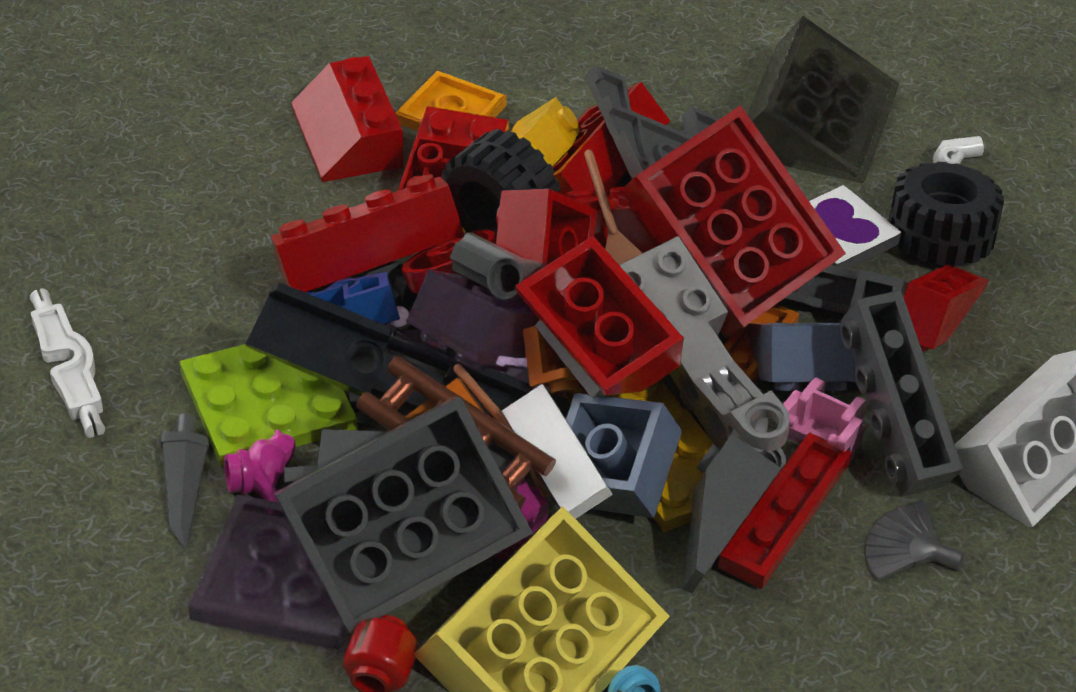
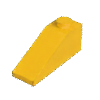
(549, 129)

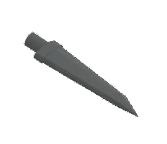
(183, 469)

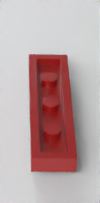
(784, 511)

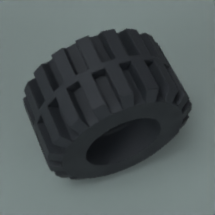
(494, 165)
(946, 213)

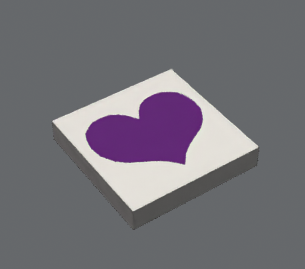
(855, 226)

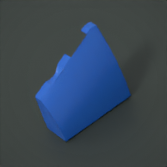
(365, 295)

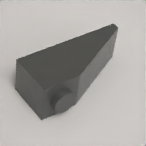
(722, 501)

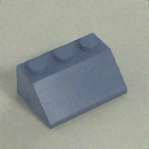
(800, 353)

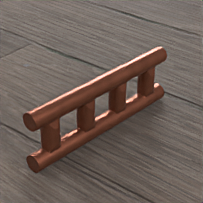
(411, 378)

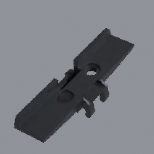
(325, 337)

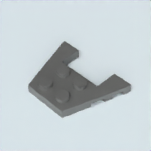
(636, 136)

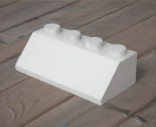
(1026, 446)

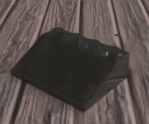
(822, 104)

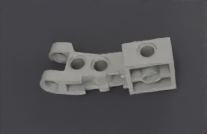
(708, 376)

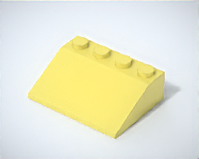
(546, 619)

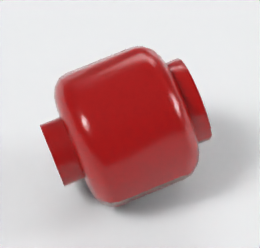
(380, 655)

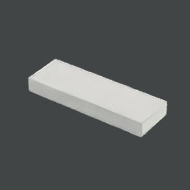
(574, 477)

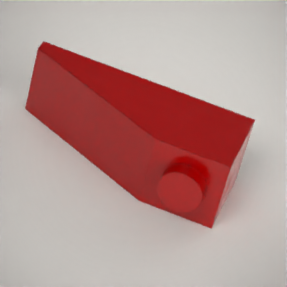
(940, 303)

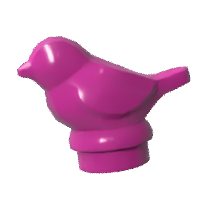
(260, 466)

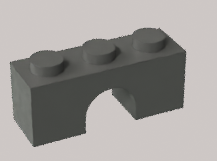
(839, 288)

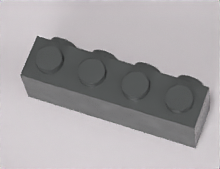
(900, 394)

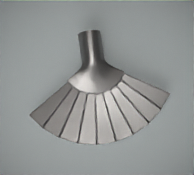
(907, 540)

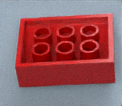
(735, 217)

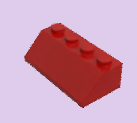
(594, 135)
(366, 234)

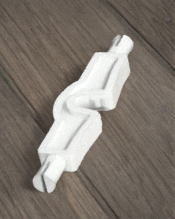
(74, 377)

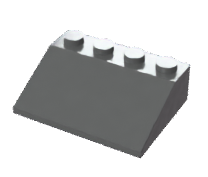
(403, 513)

